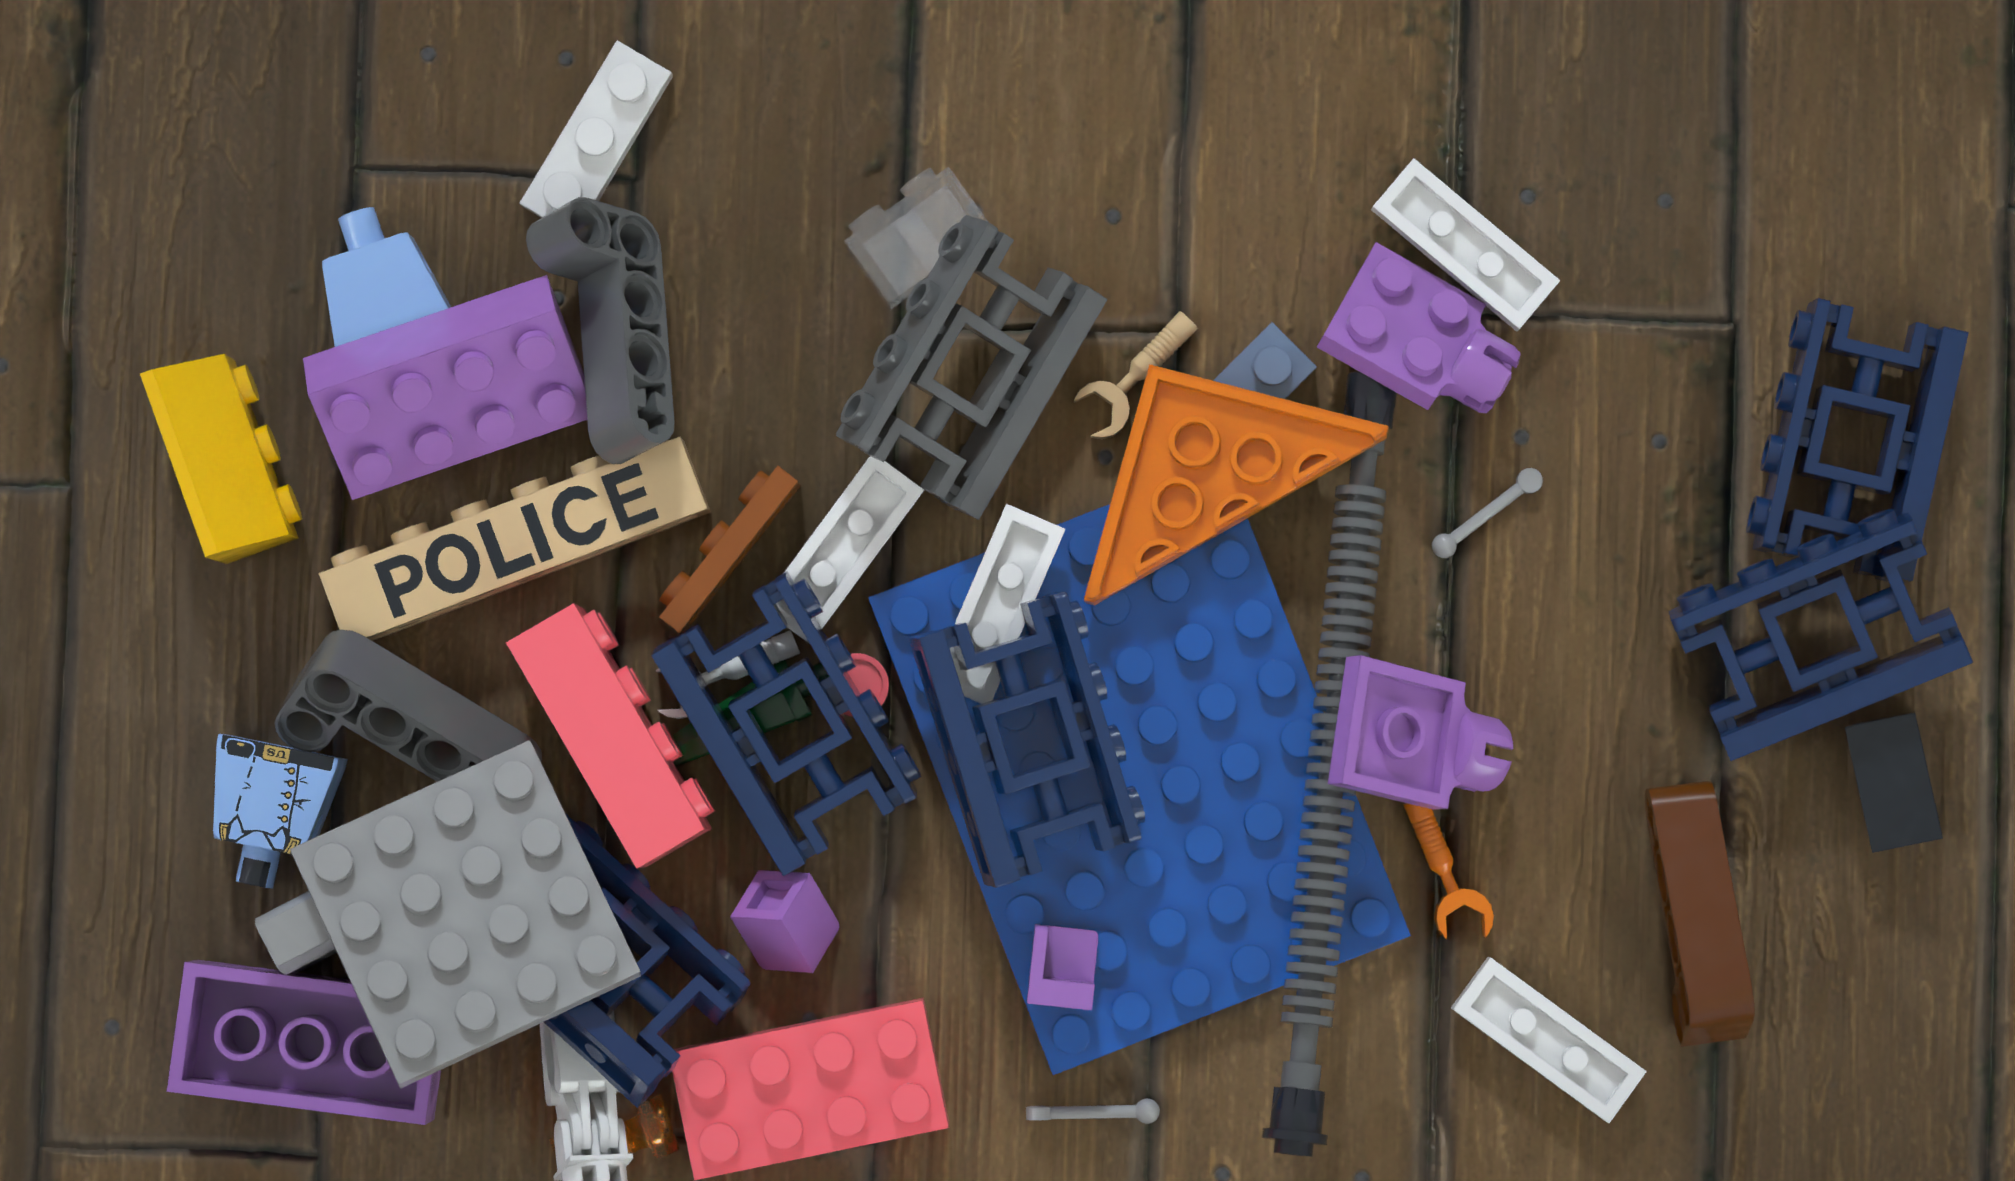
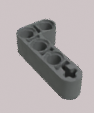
(621, 318)
(392, 706)

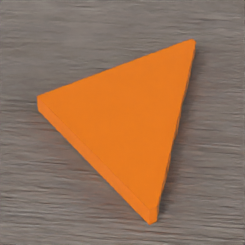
(1204, 463)

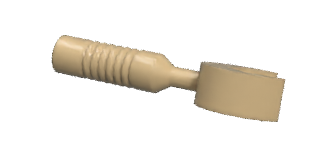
(1155, 354)

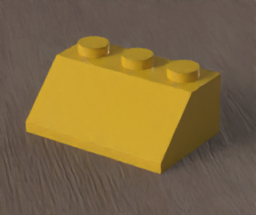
(222, 456)

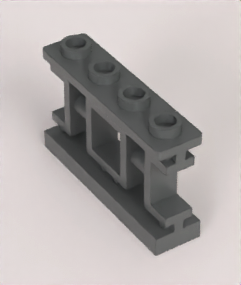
(1010, 391)

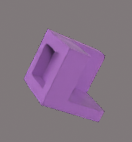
(785, 921)
(1062, 967)

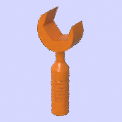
(1441, 862)

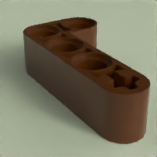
(1701, 915)

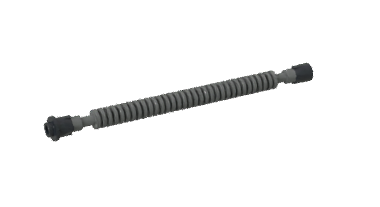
(1298, 1102)

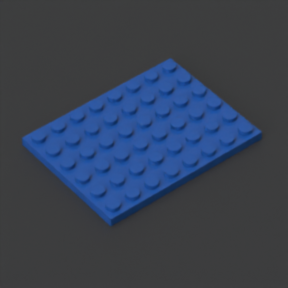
(1219, 754)

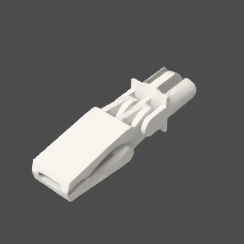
(587, 1129)

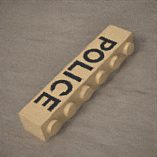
(512, 542)

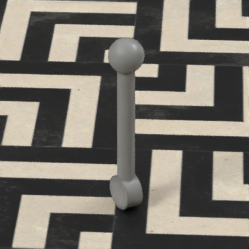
(1527, 482)
(1145, 1111)

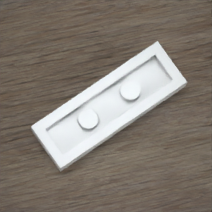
(599, 131)
(1465, 244)
(851, 536)
(1006, 577)
(1548, 1039)

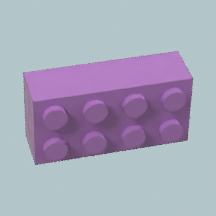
(447, 387)
(286, 1045)

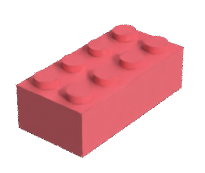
(609, 734)
(809, 1089)

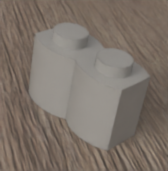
(295, 935)

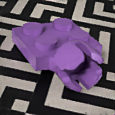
(1418, 335)
(1412, 736)

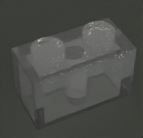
(903, 242)

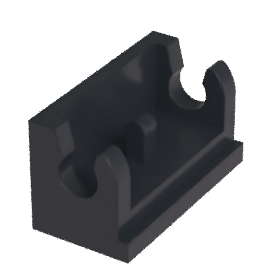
(1893, 782)

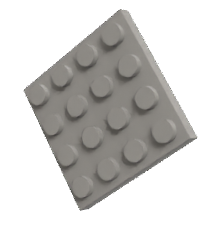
(465, 913)

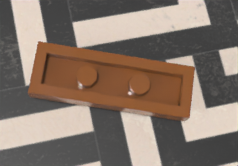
(727, 548)

